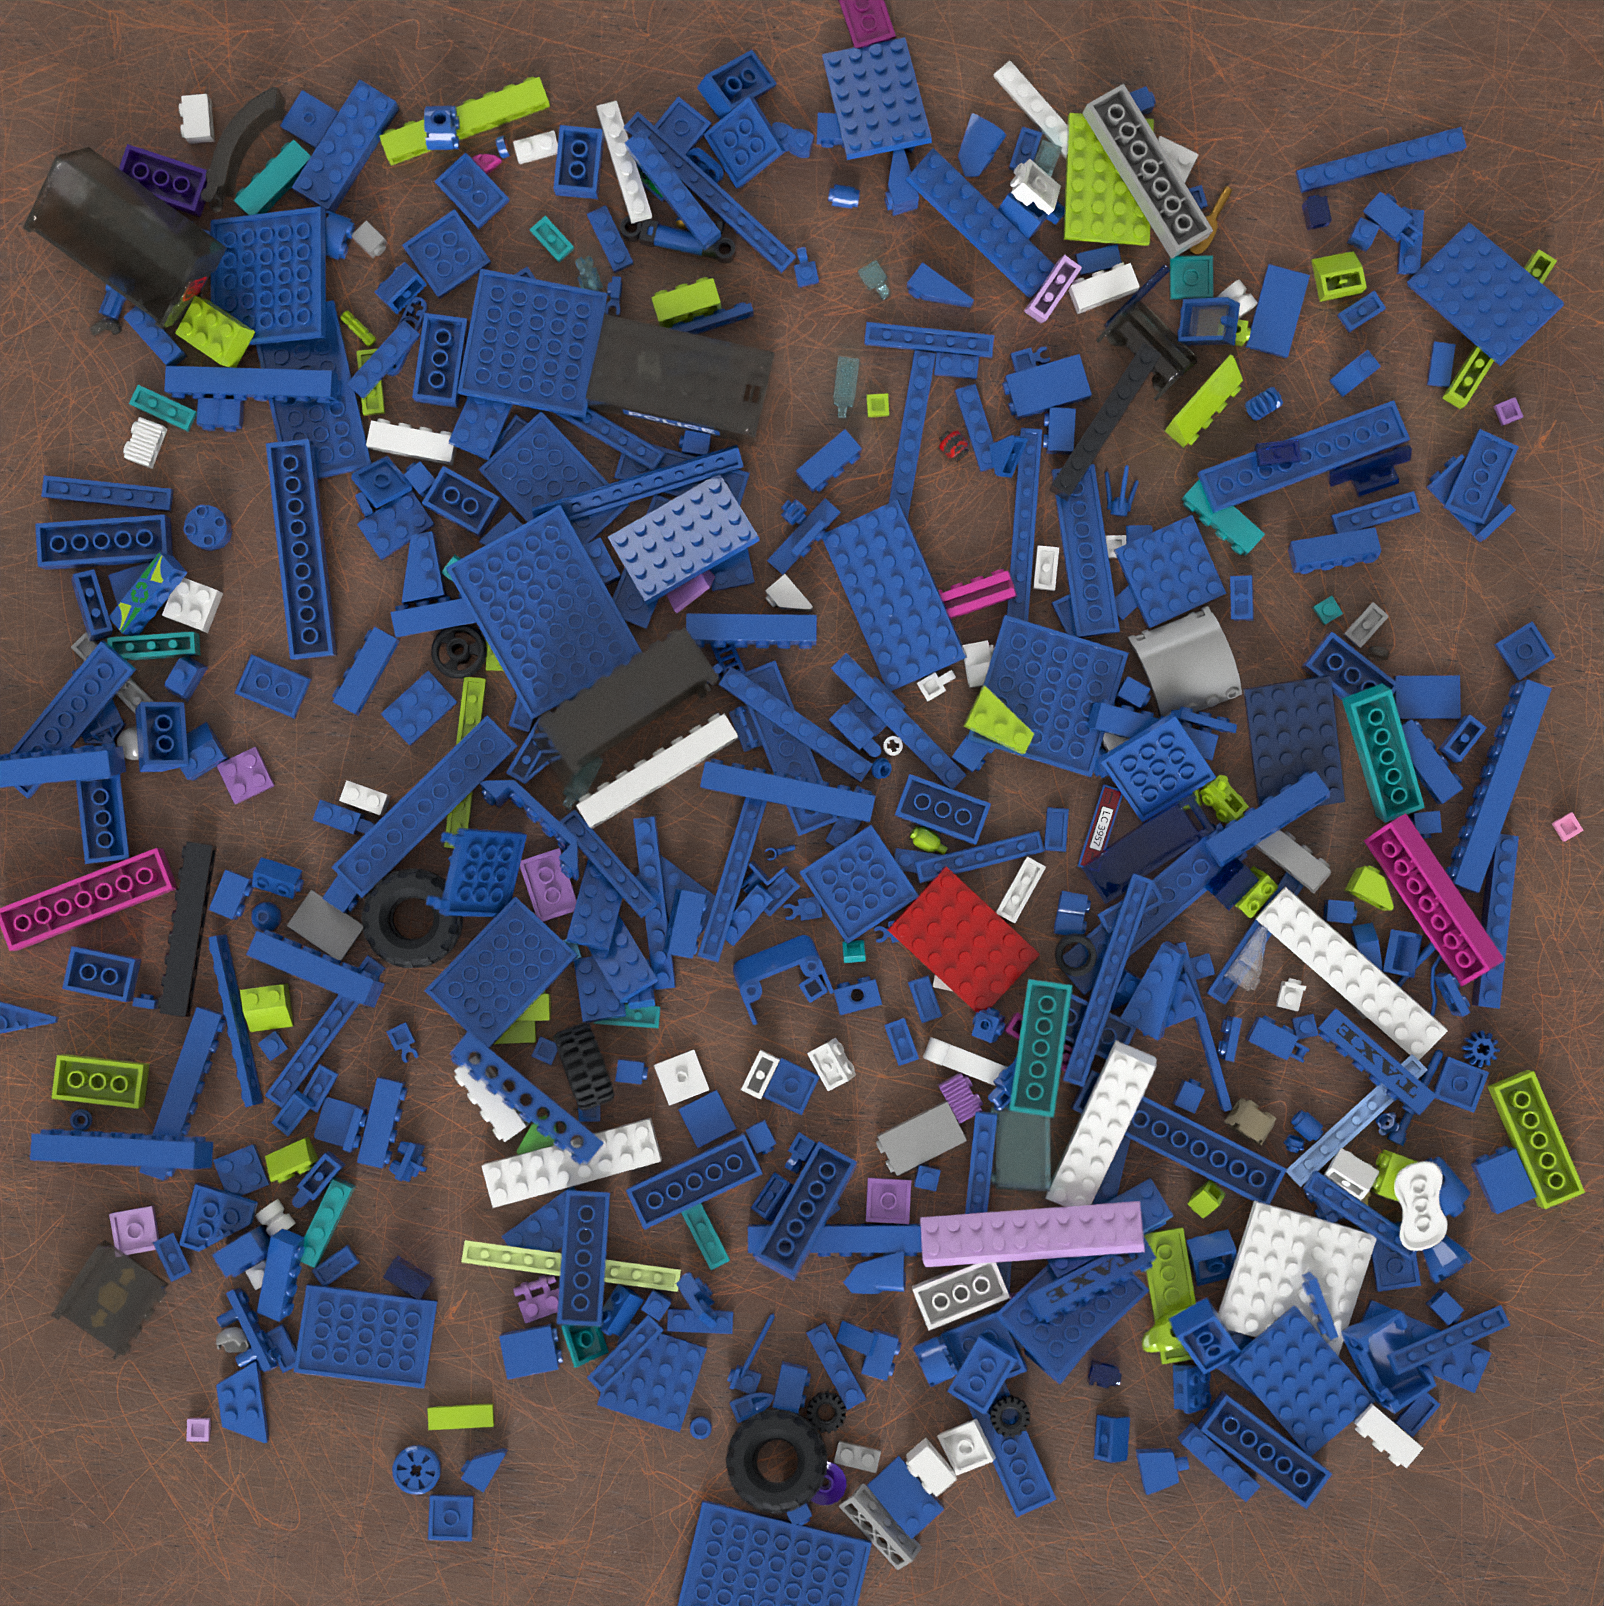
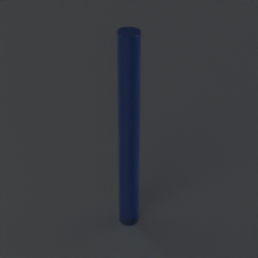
(1140, 293)

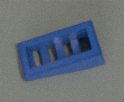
(735, 655)

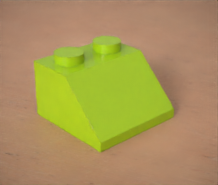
(1370, 887)
(267, 1007)

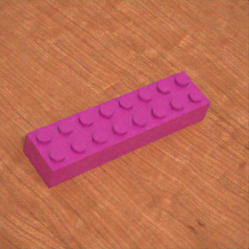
(86, 899)
(1434, 900)

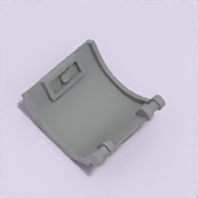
(1188, 663)

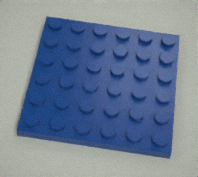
(273, 273)
(532, 343)
(1051, 688)

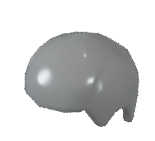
(128, 740)
(233, 1340)

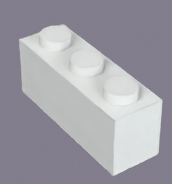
(1103, 287)
(1387, 1436)

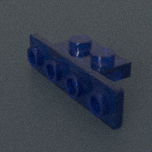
(1372, 473)

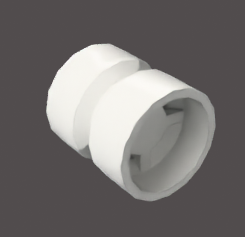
(1237, 292)
(275, 1218)

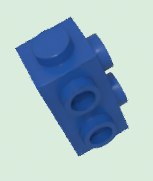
(277, 878)
(619, 1310)

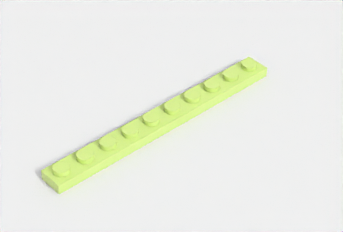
(550, 1263)

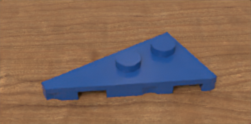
(18, 1018)

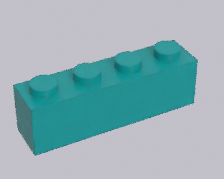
(274, 181)
(1228, 523)
(156, 646)
(326, 1220)

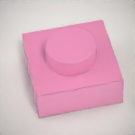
(1567, 826)

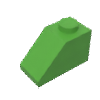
(534, 1140)

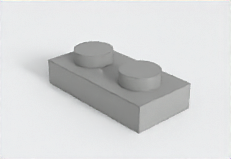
(1365, 625)
(857, 1456)

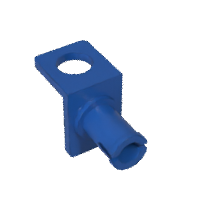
(759, 876)

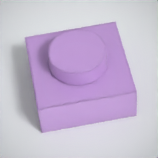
(198, 1429)

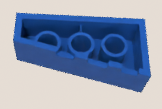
(1153, 997)

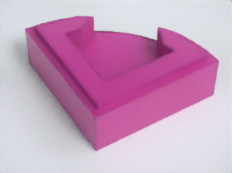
(487, 162)

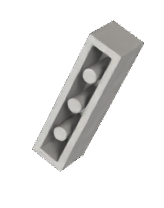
(1295, 859)

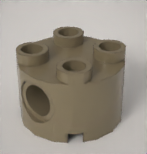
(1250, 1121)

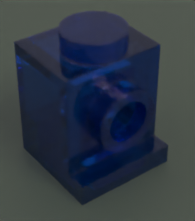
(1104, 1374)

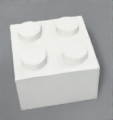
(193, 605)
(930, 1467)

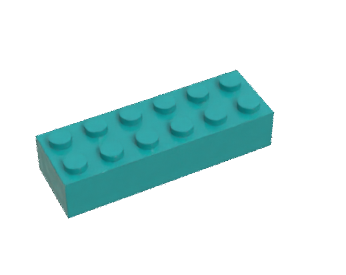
(1383, 752)
(1041, 1048)

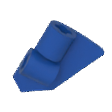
(979, 145)
(878, 1275)

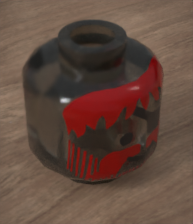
(953, 446)

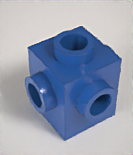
(988, 1025)

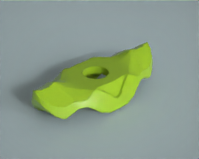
(1159, 1336)

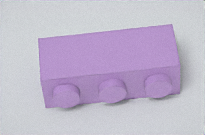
(1052, 289)

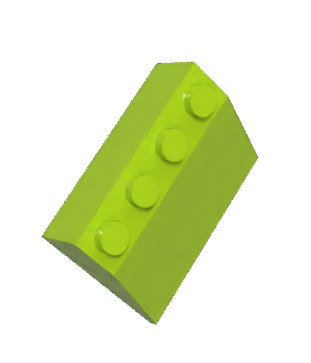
(1205, 403)

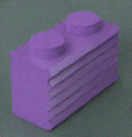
(960, 1097)

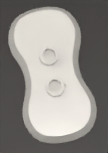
(1418, 1192)

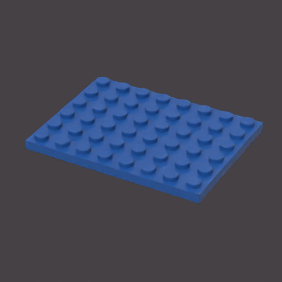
(544, 611)
(770, 1562)

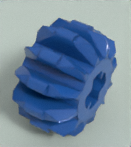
(1264, 403)
(1489, 1049)

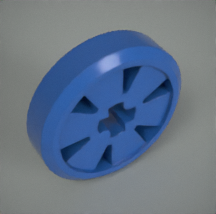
(403, 1467)

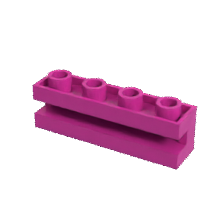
(979, 593)

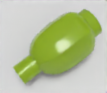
(927, 840)

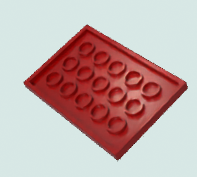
(963, 941)

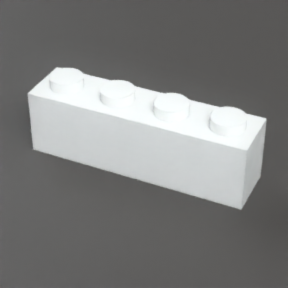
(411, 442)

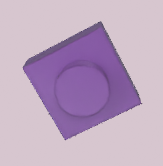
(1508, 411)

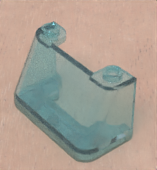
(1021, 1151)

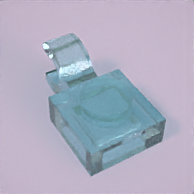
(589, 276)
(873, 277)

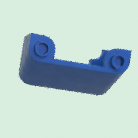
(1368, 1347)

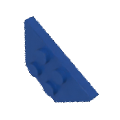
(243, 1403)

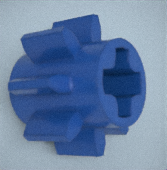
(793, 512)

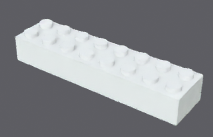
(657, 771)
(1101, 1126)
(553, 1169)

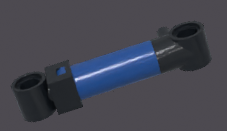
(654, 234)

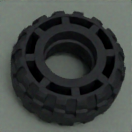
(379, 920)
(743, 1467)

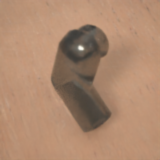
(106, 324)

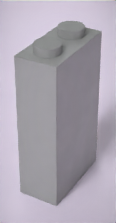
(920, 1138)

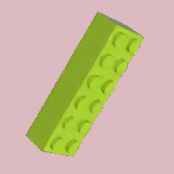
(1536, 1138)

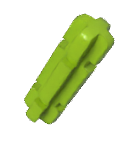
(357, 327)

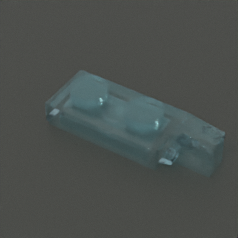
(845, 384)
(581, 782)

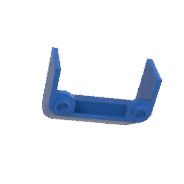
(773, 960)

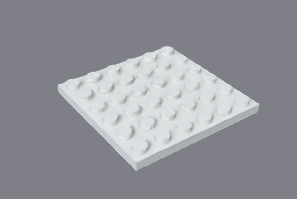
(1270, 1268)

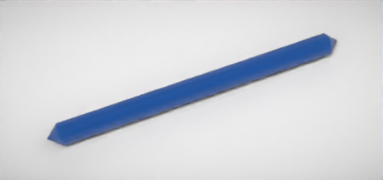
(753, 1352)

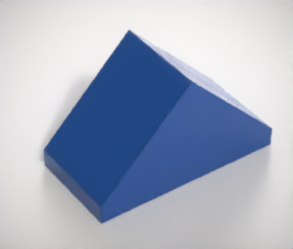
(1007, 454)

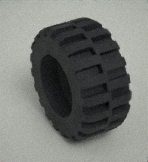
(584, 1066)

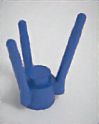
(1120, 505)

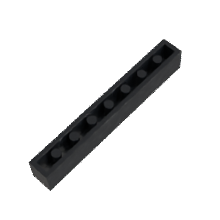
(1105, 422)
(187, 929)

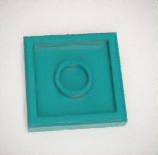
(1191, 277)

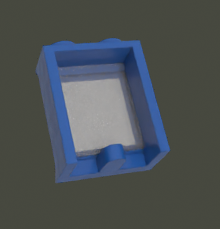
(1208, 321)

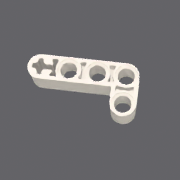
(962, 1061)

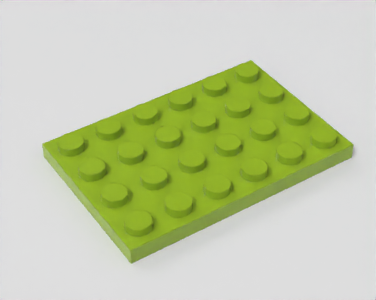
(1095, 195)

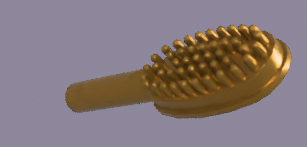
(1202, 246)

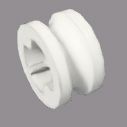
(896, 740)

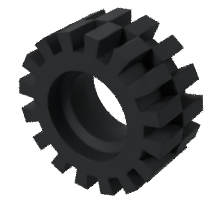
(833, 1400)
(1010, 1429)

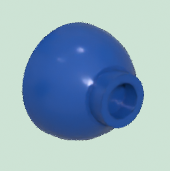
(266, 916)

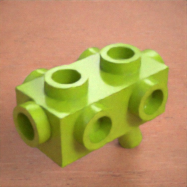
(1223, 799)

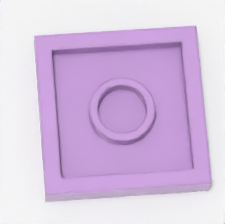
(134, 1229)

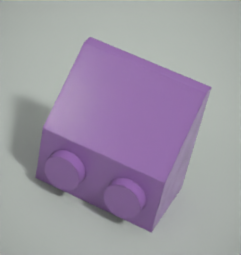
(690, 591)

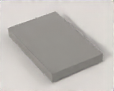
(325, 926)

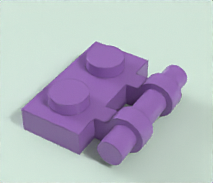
(539, 1305)

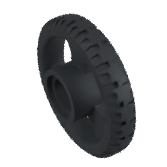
(447, 636)

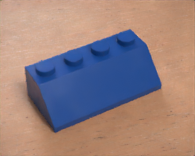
(102, 819)

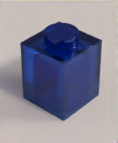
(1316, 212)

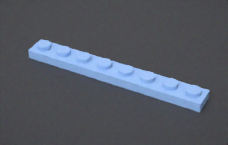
(1347, 1128)

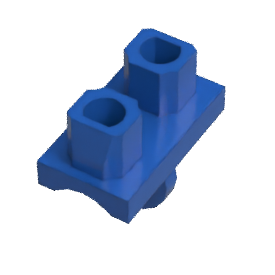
(411, 1163)

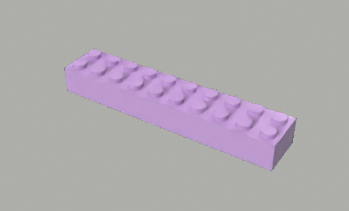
(1032, 1234)

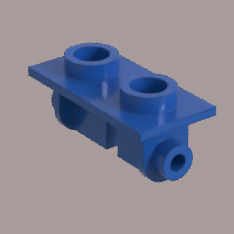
(745, 728)

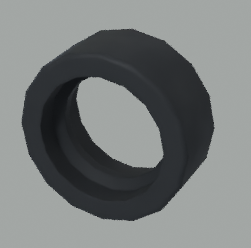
(1078, 971)

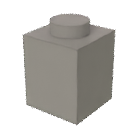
(370, 239)

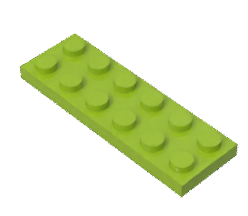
(1170, 1281)

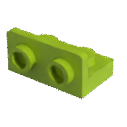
(1258, 894)

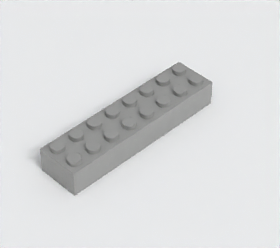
(1147, 171)

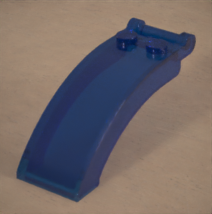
(1146, 848)

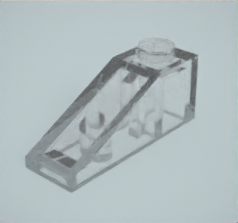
(1248, 964)

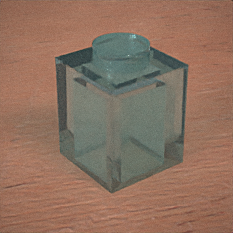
(1047, 156)

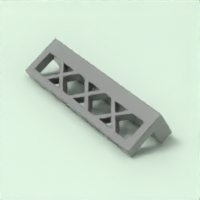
(883, 1526)

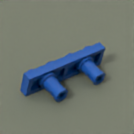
(249, 1322)

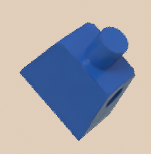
(185, 677)
(1159, 1468)

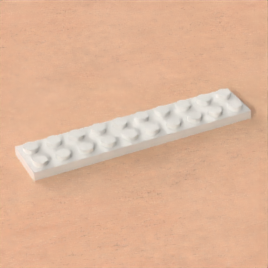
(1351, 974)

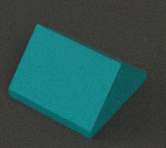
(584, 1343)

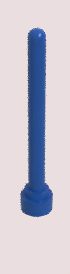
(1399, 1137)

